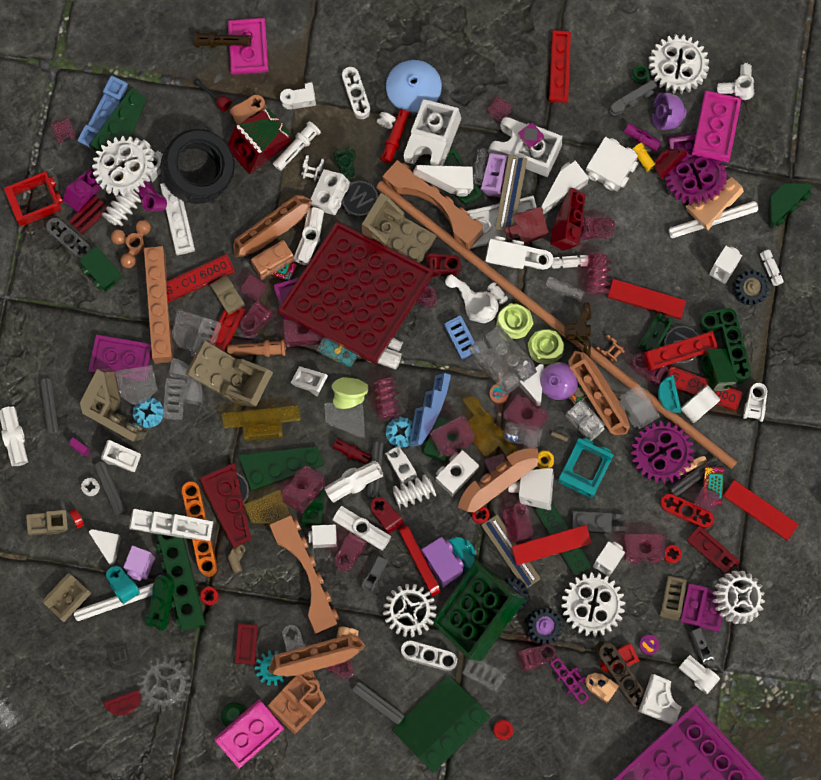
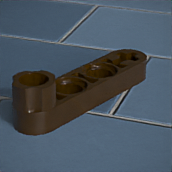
(623, 675)

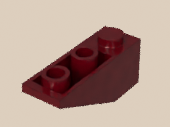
(568, 224)

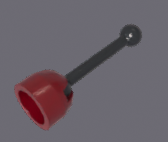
(223, 102)

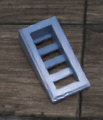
(448, 325)

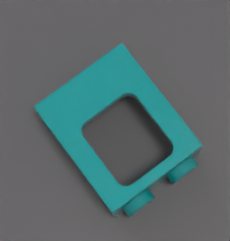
(577, 482)

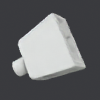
(535, 488)

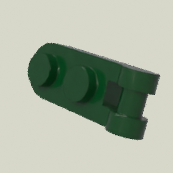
(160, 602)

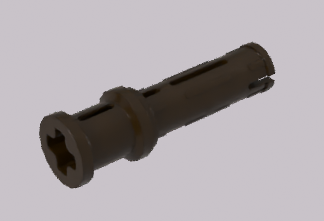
(213, 39)

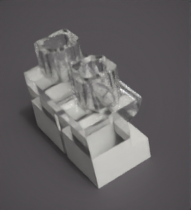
(587, 421)

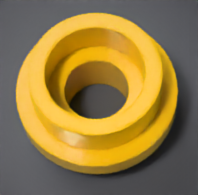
(545, 454)

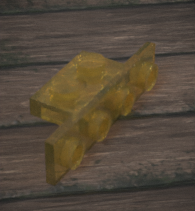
(263, 422)
(486, 432)

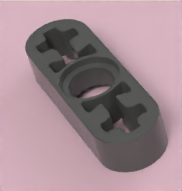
(55, 234)

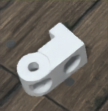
(298, 98)
(401, 465)

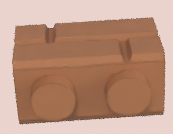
(272, 259)

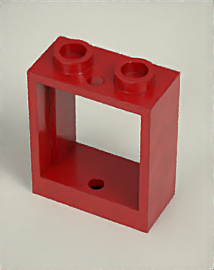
(27, 184)

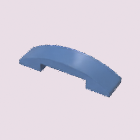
(113, 94)

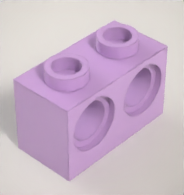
(494, 175)
(139, 563)

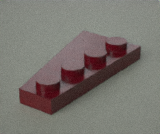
(225, 497)

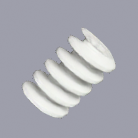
(121, 207)
(413, 491)

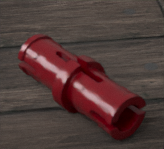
(352, 451)

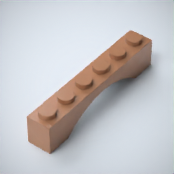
(464, 228)
(158, 304)
(287, 536)

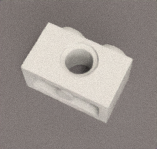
(454, 483)

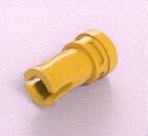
(644, 157)

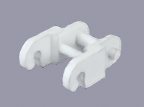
(318, 170)

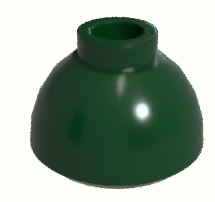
(231, 712)

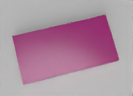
(716, 126)

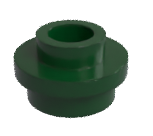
(640, 69)

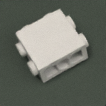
(612, 164)

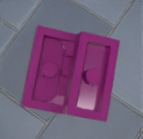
(700, 609)

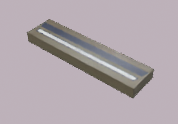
(511, 192)
(498, 535)

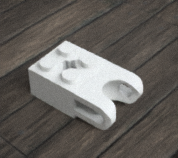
(432, 132)
(539, 157)
(515, 254)

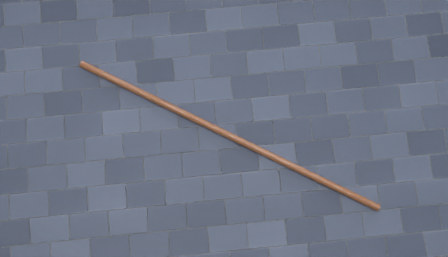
(551, 320)

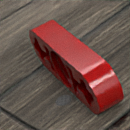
(702, 512)

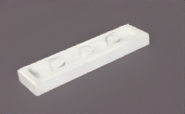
(178, 223)

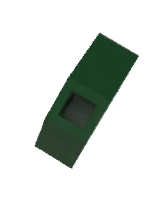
(786, 201)

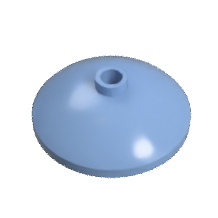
(408, 95)

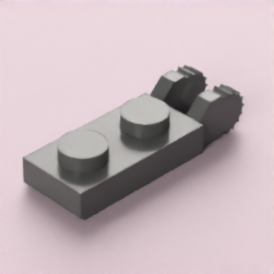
(632, 98)
(598, 522)

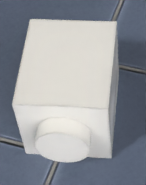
(323, 536)

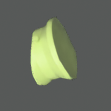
(515, 320)
(546, 347)
(348, 392)

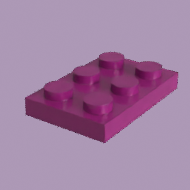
(118, 354)

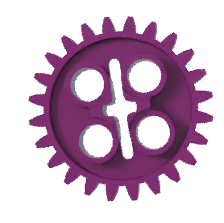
(680, 183)
(672, 466)

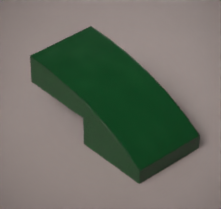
(313, 513)

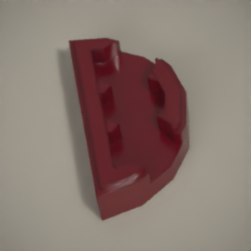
(668, 160)
(123, 704)

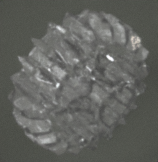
(156, 689)

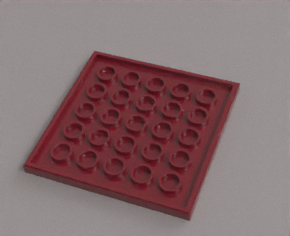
(356, 292)

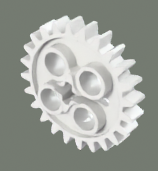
(661, 60)
(115, 152)
(610, 609)

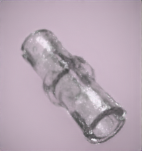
(480, 166)
(564, 288)

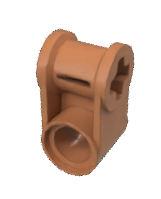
(246, 109)

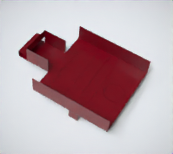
(529, 226)

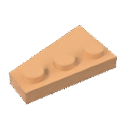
(707, 213)

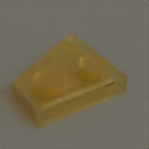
(267, 509)

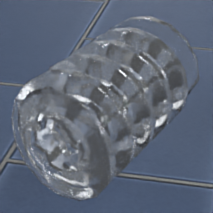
(7, 716)

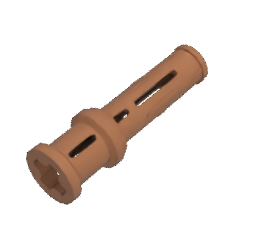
(267, 348)

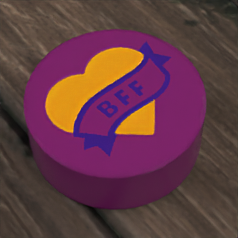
(649, 645)

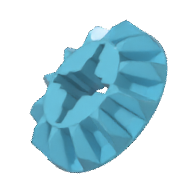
(151, 420)
(392, 430)

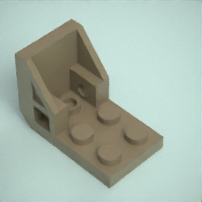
(390, 228)
(229, 377)
(102, 401)

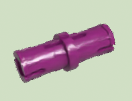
(642, 137)

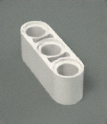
(436, 662)

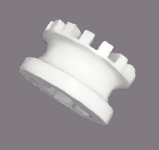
(386, 119)
(86, 482)

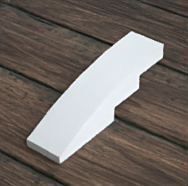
(171, 525)

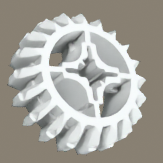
(728, 597)
(418, 606)

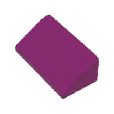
(682, 141)

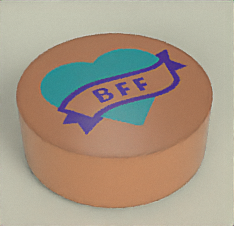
(497, 395)

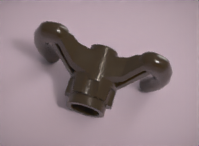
(580, 330)

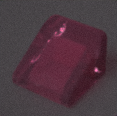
(253, 287)

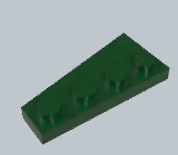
(121, 121)

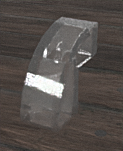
(193, 390)

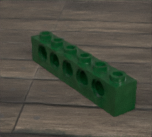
(196, 618)

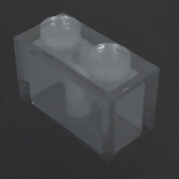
(639, 406)

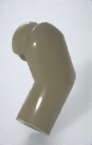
(234, 558)

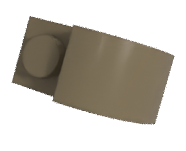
(227, 294)
(47, 523)

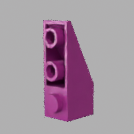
(82, 190)

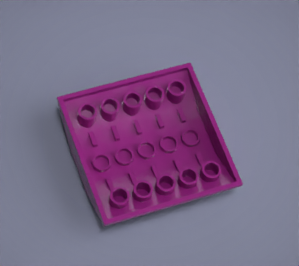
(690, 751)

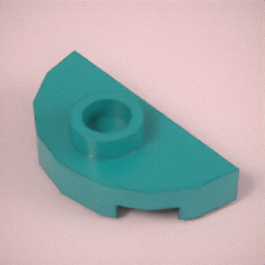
(668, 395)
(464, 551)

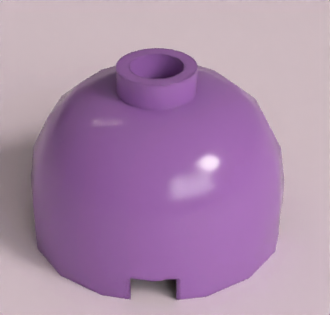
(669, 111)
(558, 381)

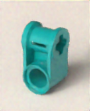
(121, 584)

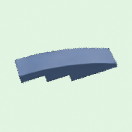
(427, 415)

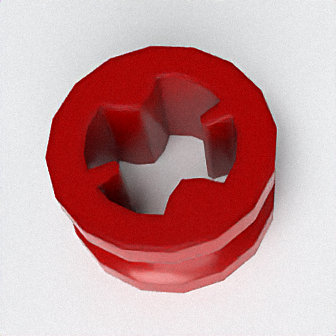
(479, 521)
(675, 549)
(215, 595)

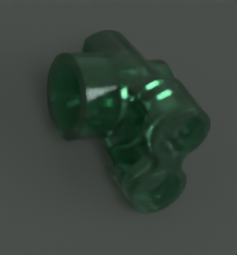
(345, 161)

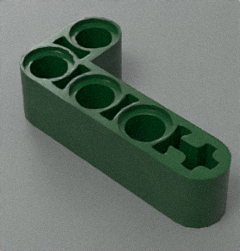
(730, 345)

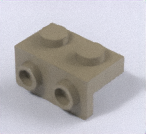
(66, 597)

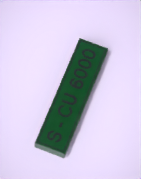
(553, 524)

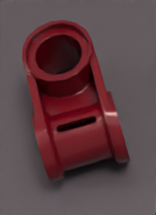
(441, 264)
(388, 518)

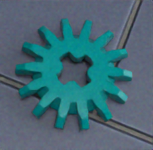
(263, 669)

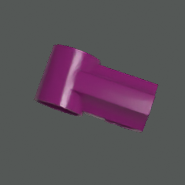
(151, 199)

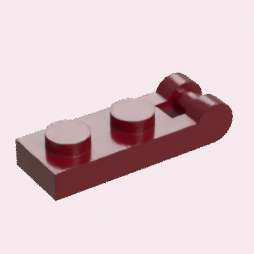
(712, 550)

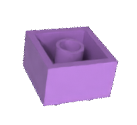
(442, 561)

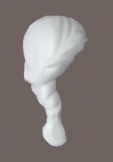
(480, 305)

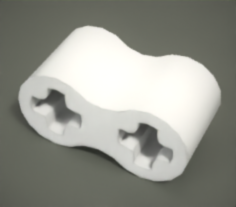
(700, 404)

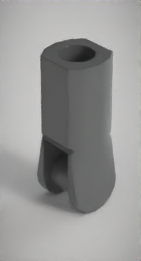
(376, 571)
(700, 643)

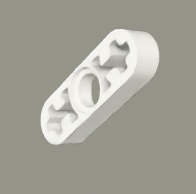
(354, 100)

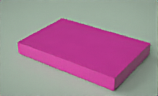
(245, 58)
(249, 734)

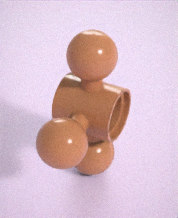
(119, 237)

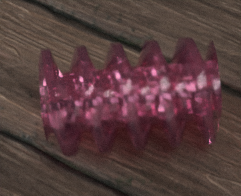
(597, 274)
(385, 398)

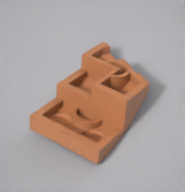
(298, 701)

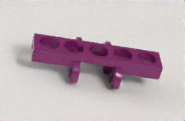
(569, 674)

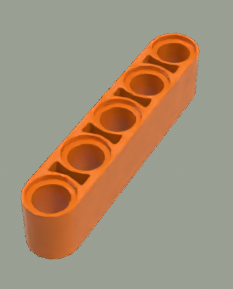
(190, 502)

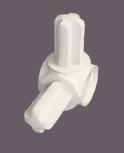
(738, 87)

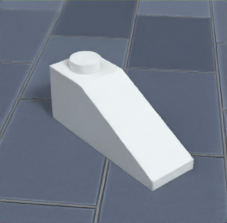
(569, 177)
(449, 178)

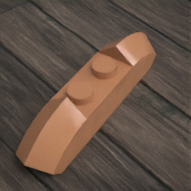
(271, 226)
(599, 393)
(493, 484)
(316, 656)

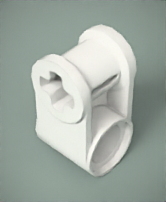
(755, 406)

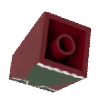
(258, 140)

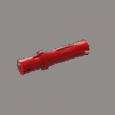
(392, 143)

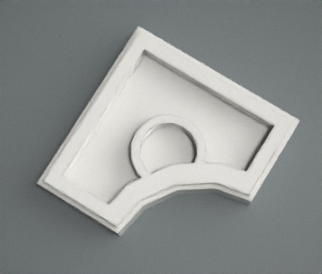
(659, 702)

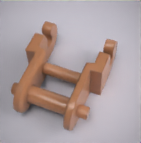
(607, 353)

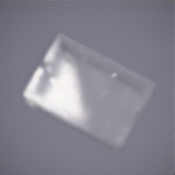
(504, 361)

